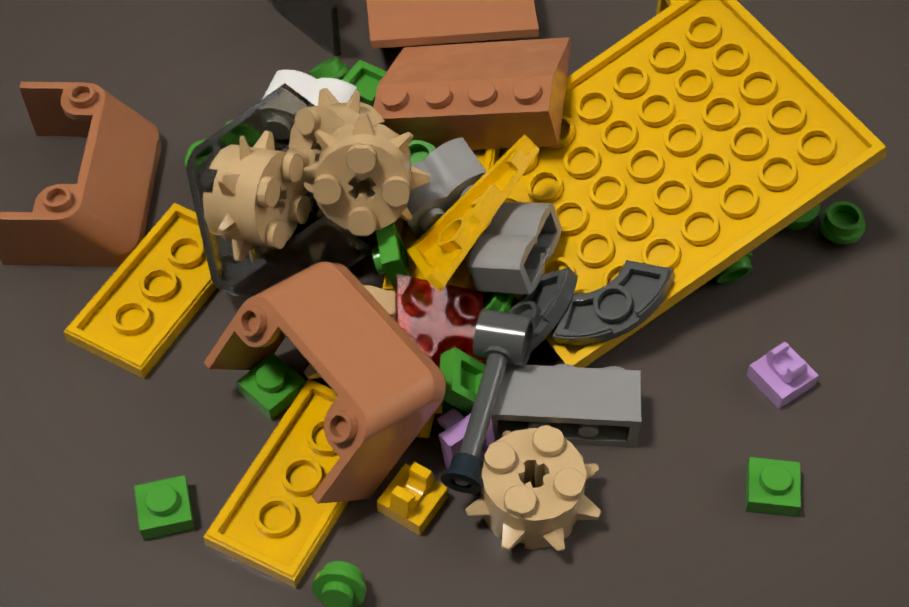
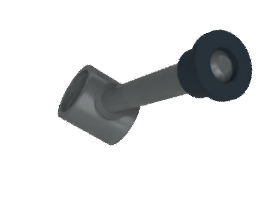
(501, 341)

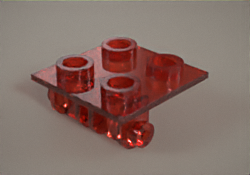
(437, 317)

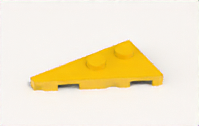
(456, 231)

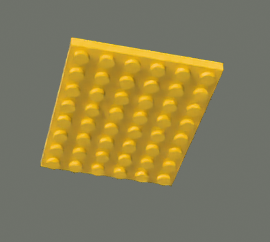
(688, 153)

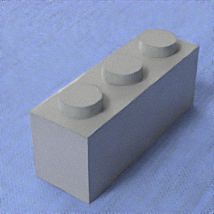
(582, 402)

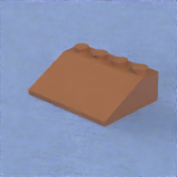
(448, 21)
(478, 92)

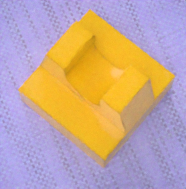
(413, 498)

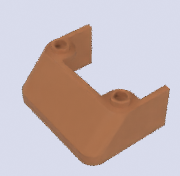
(110, 204)
(370, 362)

